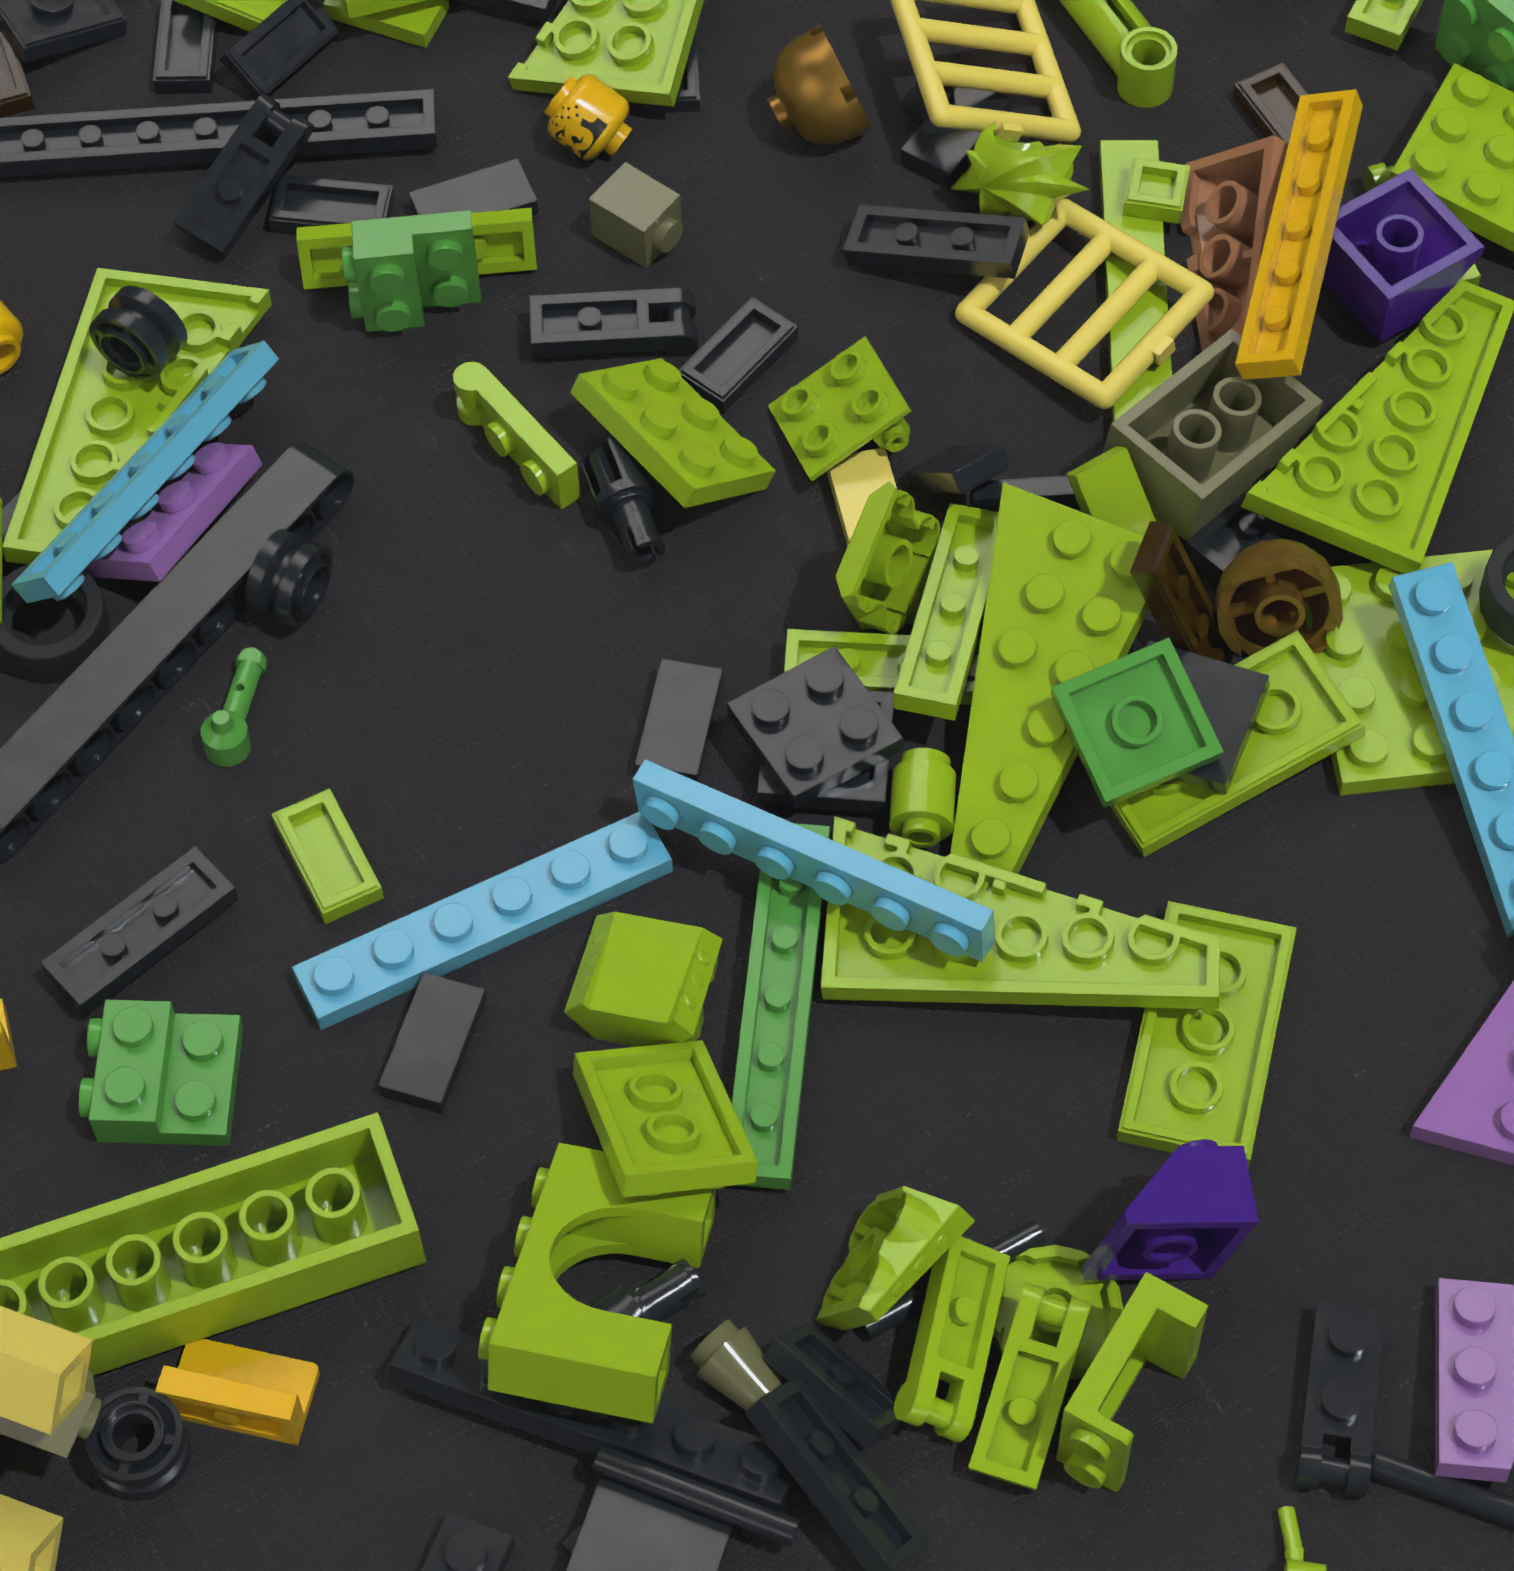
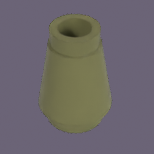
(735, 1365)

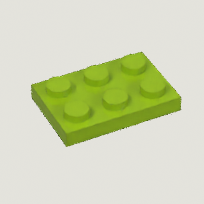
(673, 432)
(664, 1119)

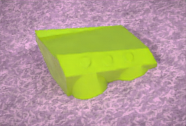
(887, 560)
(643, 980)
(888, 1254)

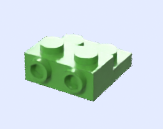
(410, 266)
(161, 1075)

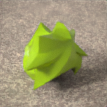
(1019, 176)

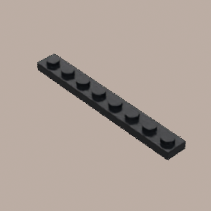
(201, 131)

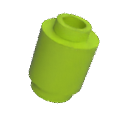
(923, 797)

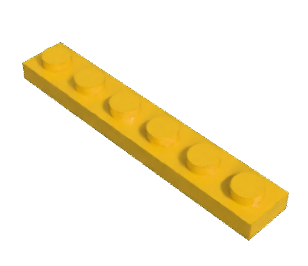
(1299, 236)

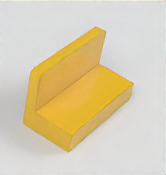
(241, 1390)

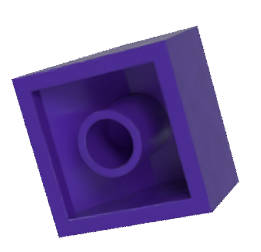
(1397, 254)
(1182, 1219)

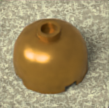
(815, 92)
(1265, 593)

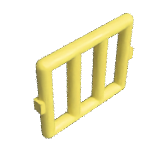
(1032, 42)
(1062, 366)

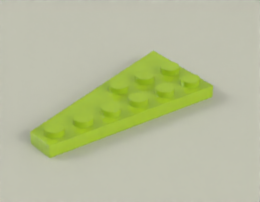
(625, 43)
(105, 415)
(1391, 445)
(1052, 612)
(1043, 949)

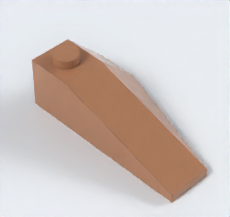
(1227, 224)

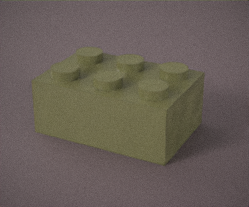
(1211, 434)

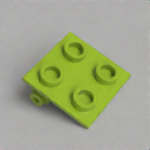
(842, 410)

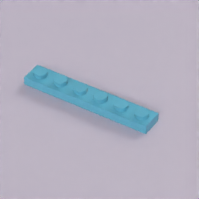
(134, 487)
(1465, 715)
(830, 868)
(482, 919)

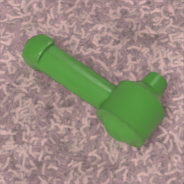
(225, 731)

